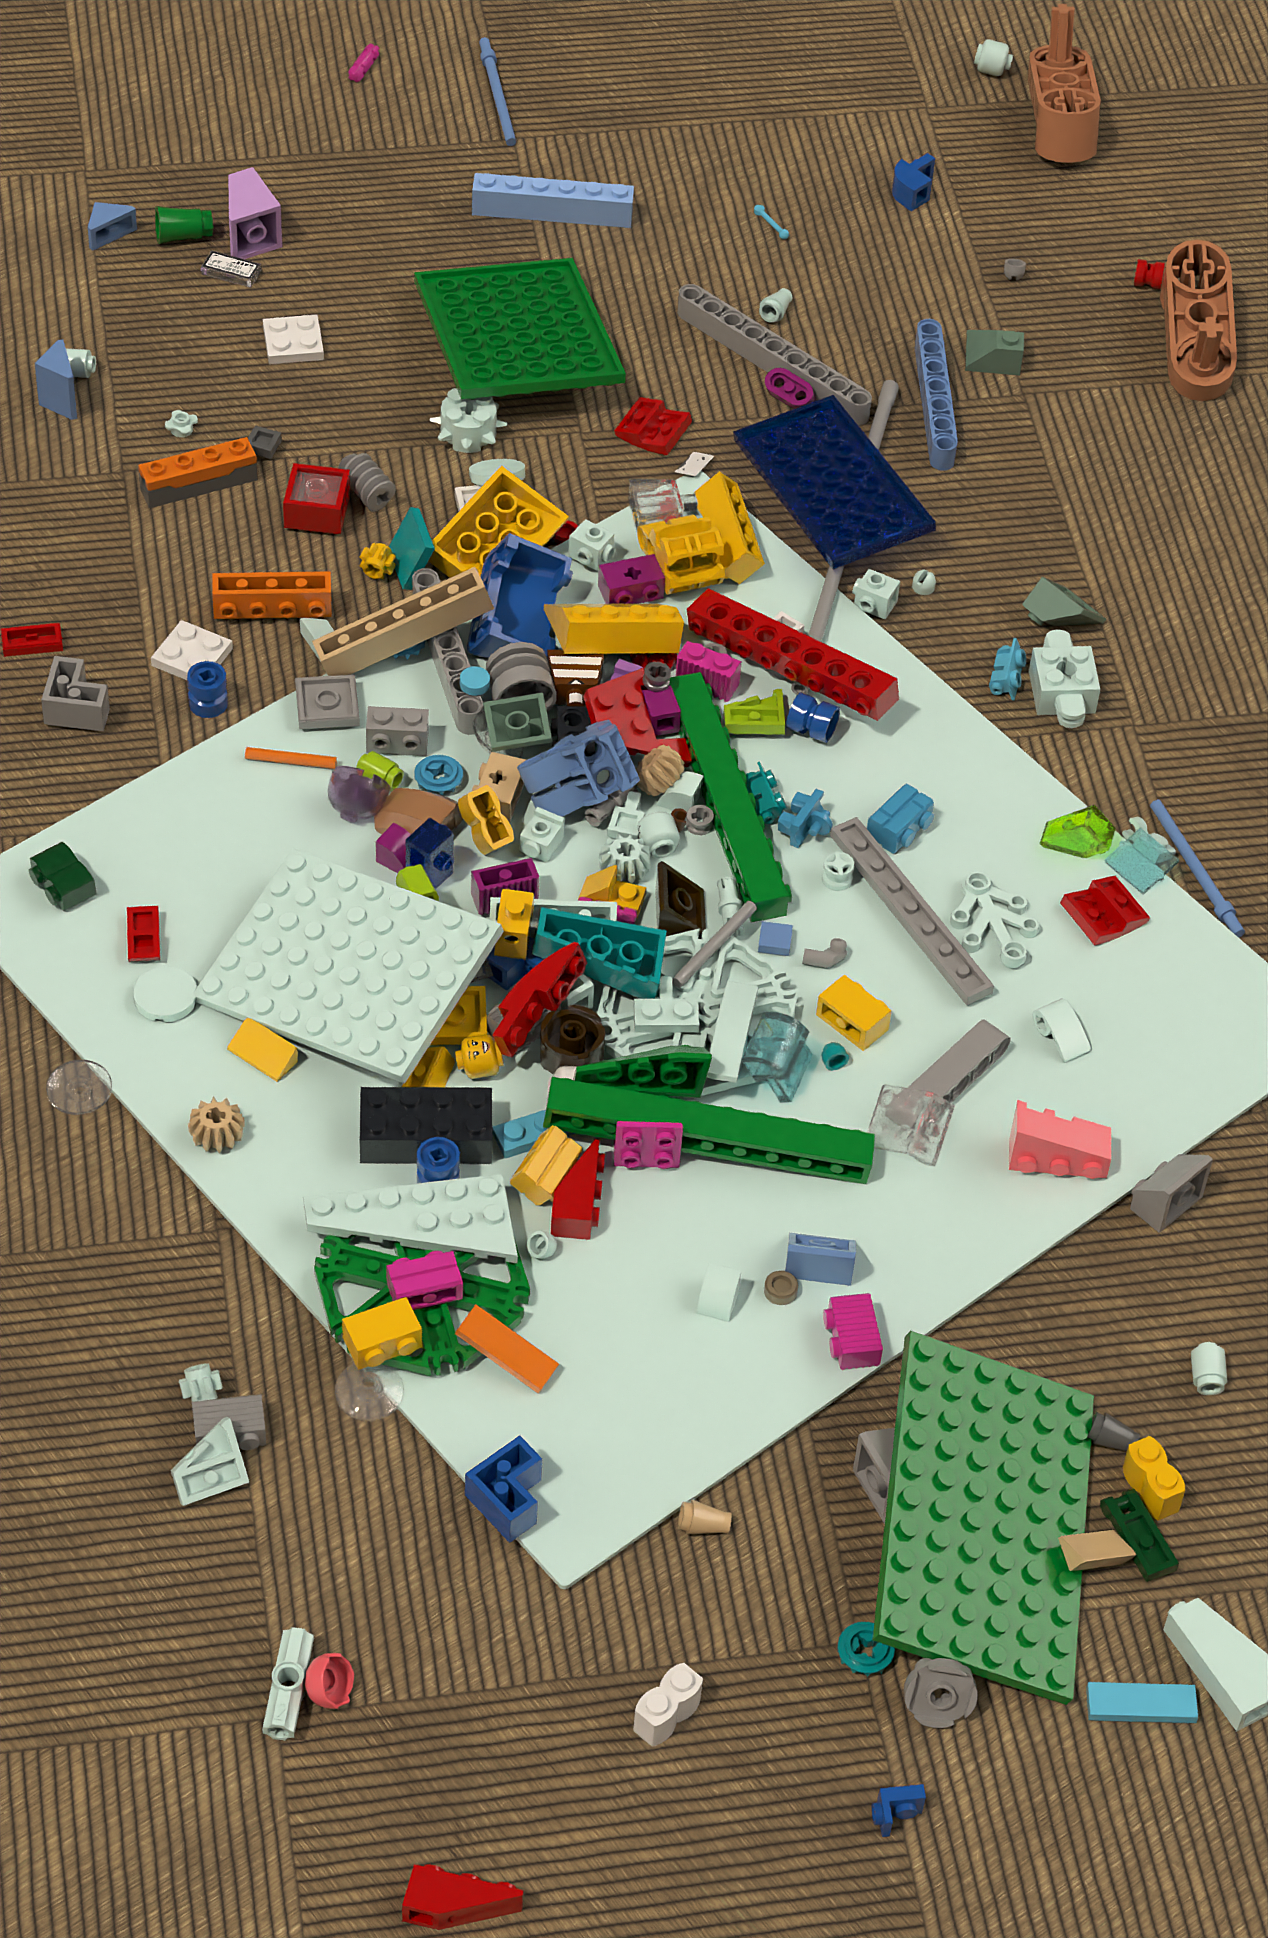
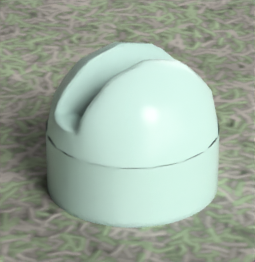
(928, 582)
(539, 1240)

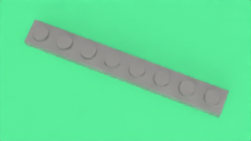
(912, 911)

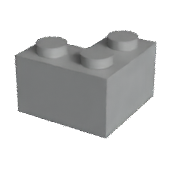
(72, 700)

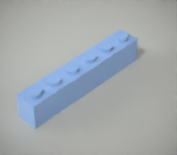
(552, 200)

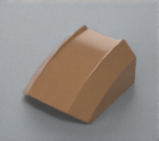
(413, 807)

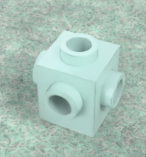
(591, 545)
(876, 593)

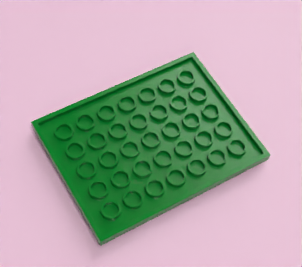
(518, 328)

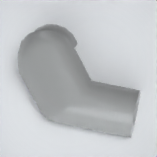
(827, 957)

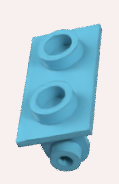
(1008, 669)

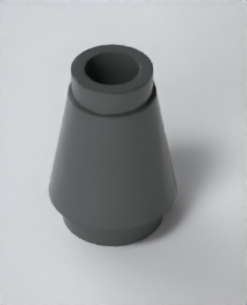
(1111, 1433)

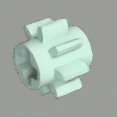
(200, 1383)

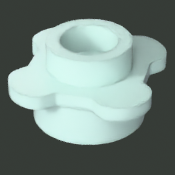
(181, 423)

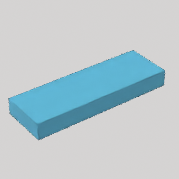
(1141, 1702)

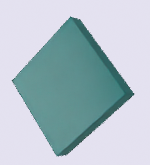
(411, 546)

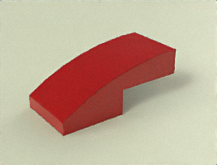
(143, 933)

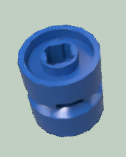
(207, 689)
(813, 717)
(437, 1160)

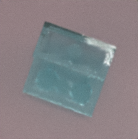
(778, 1054)

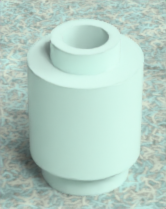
(81, 362)
(1209, 1368)

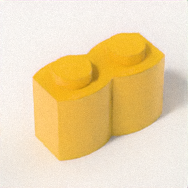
(482, 812)
(1156, 1480)

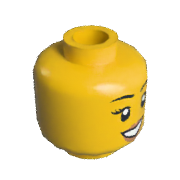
(479, 1056)

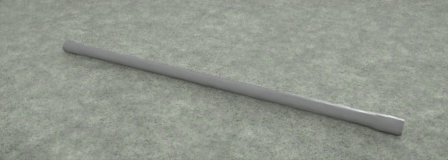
(885, 402)

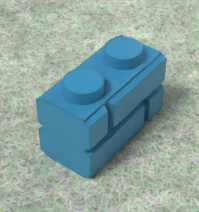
(901, 818)

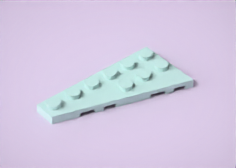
(430, 1215)

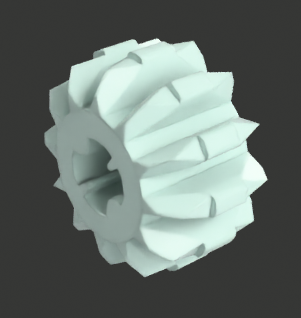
(629, 855)

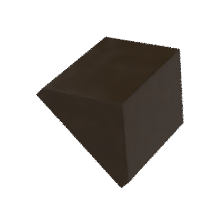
(678, 902)

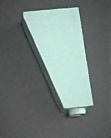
(1222, 1659)

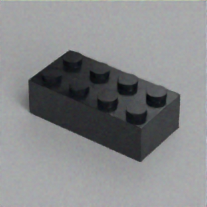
(402, 1118)

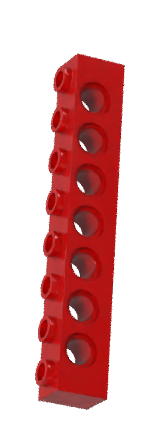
(793, 654)

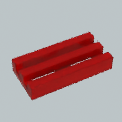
(35, 639)

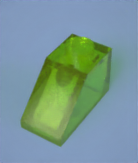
(1079, 833)

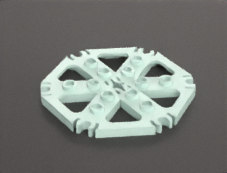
(705, 988)

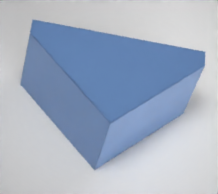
(110, 223)

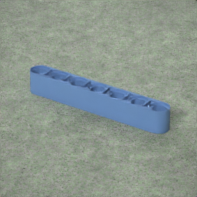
(935, 394)

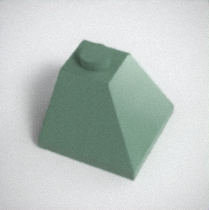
(994, 351)
(1059, 606)
(517, 722)

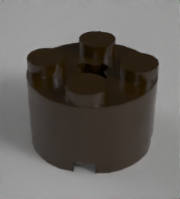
(571, 1038)

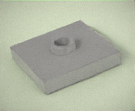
(327, 701)

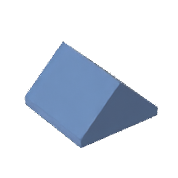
(56, 381)
(821, 1258)

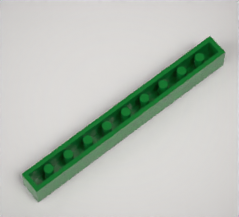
(727, 796)
(715, 1130)

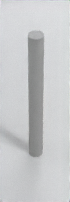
(714, 944)

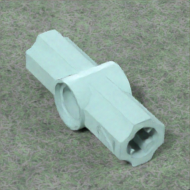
(286, 1700)

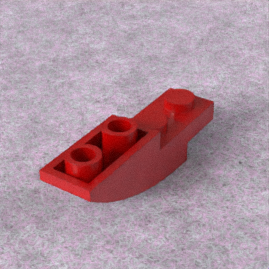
(538, 990)

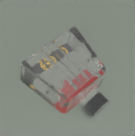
(657, 501)

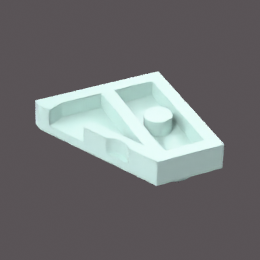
(210, 1466)

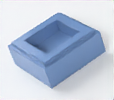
(775, 938)

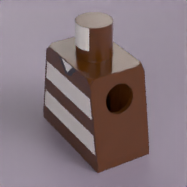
(574, 675)

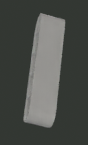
(964, 1061)

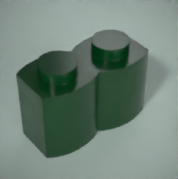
(62, 876)

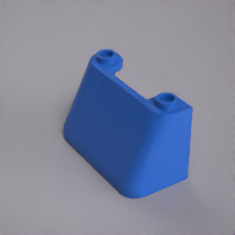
(519, 583)

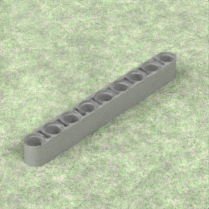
(769, 349)

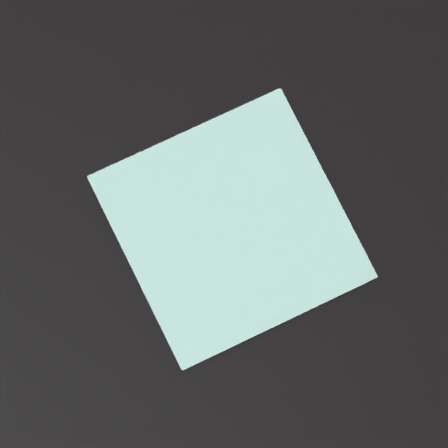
(645, 1388)

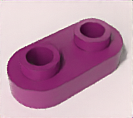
(791, 390)

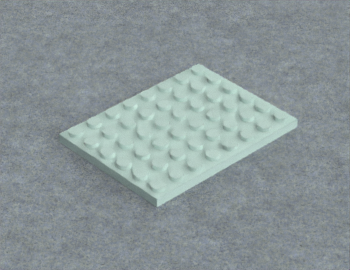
(348, 964)

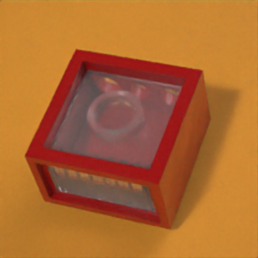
(316, 498)

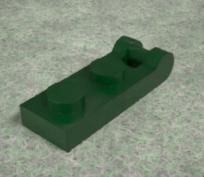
(1141, 1534)

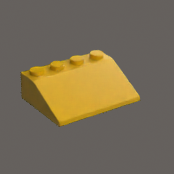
(495, 510)
(616, 628)

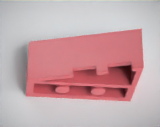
(1057, 1145)

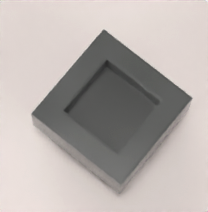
(264, 441)

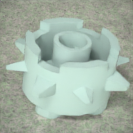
(468, 422)

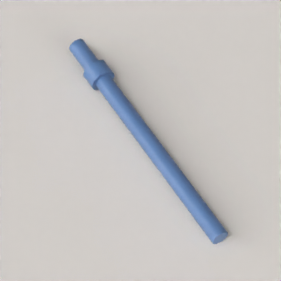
(489, 60)
(1223, 909)

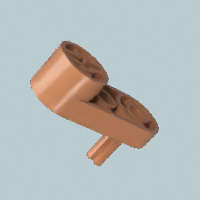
(1064, 94)
(1199, 320)

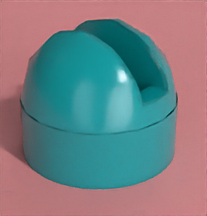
(834, 1056)

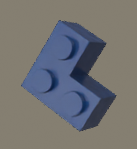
(501, 1485)

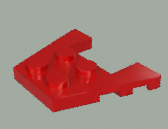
(625, 706)

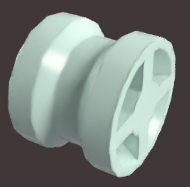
(843, 865)

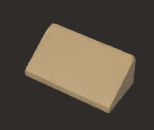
(1095, 1550)

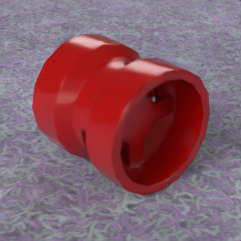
(1149, 274)

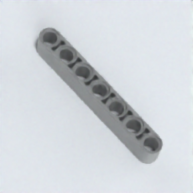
(450, 662)

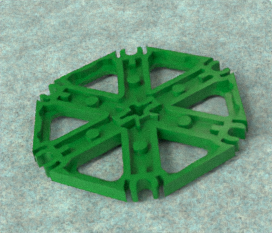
(438, 1333)

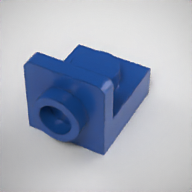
(899, 1801)

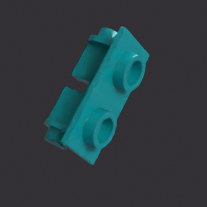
(762, 785)

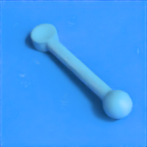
(759, 210)

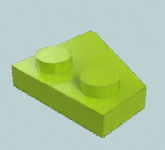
(756, 715)

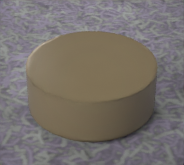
(781, 1287)

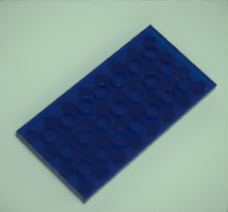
(834, 482)

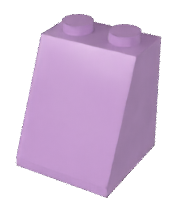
(252, 215)

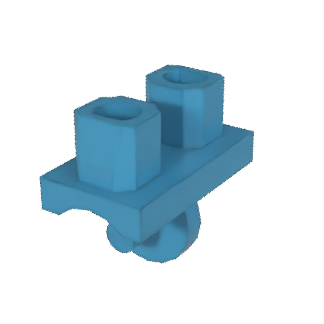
(810, 818)

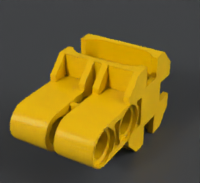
(685, 551)

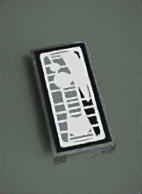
(231, 268)

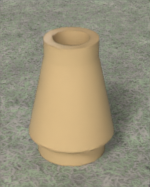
(701, 1519)

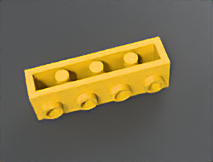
(725, 508)

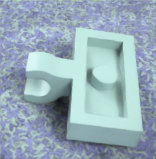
(666, 1013)

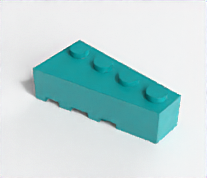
(615, 951)

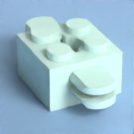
(1064, 679)

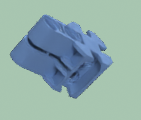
(568, 778)

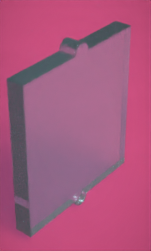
(1141, 861)

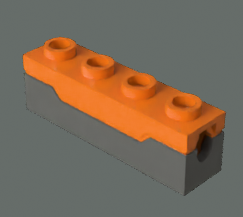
(198, 472)

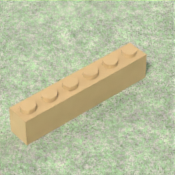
(403, 624)

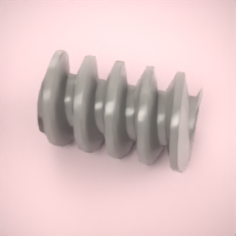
(368, 481)

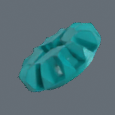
(849, 1646)

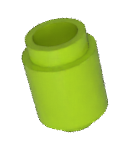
(381, 766)

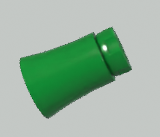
(182, 224)

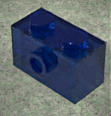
(432, 848)

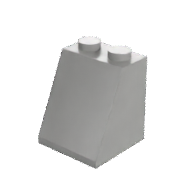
(873, 1466)

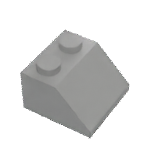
(1171, 1189)

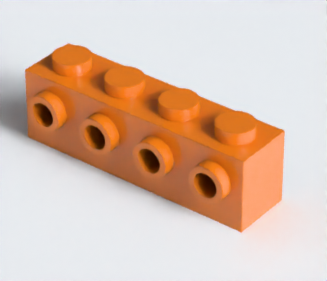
(271, 595)

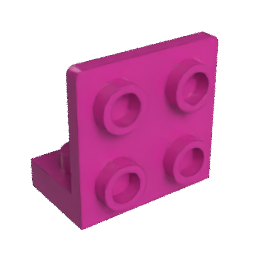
(648, 1144)

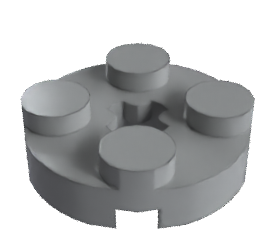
(938, 1674)

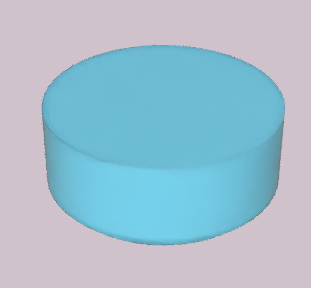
(474, 681)

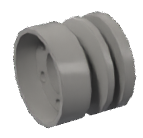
(520, 671)

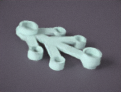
(979, 888)

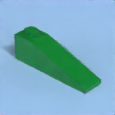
(660, 1071)

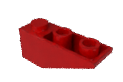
(575, 1195)
(451, 1900)

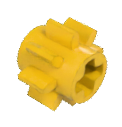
(377, 561)

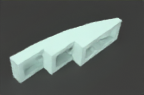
(732, 1031)

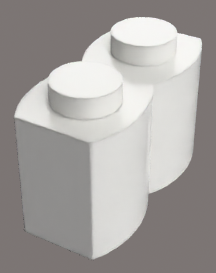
(667, 1704)

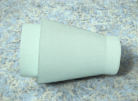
(774, 306)

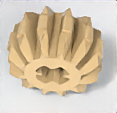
(659, 770)
(216, 1125)

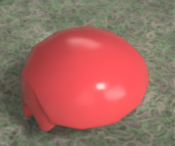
(329, 1680)

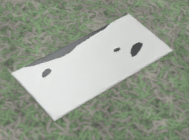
(694, 463)

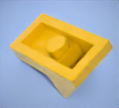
(605, 887)

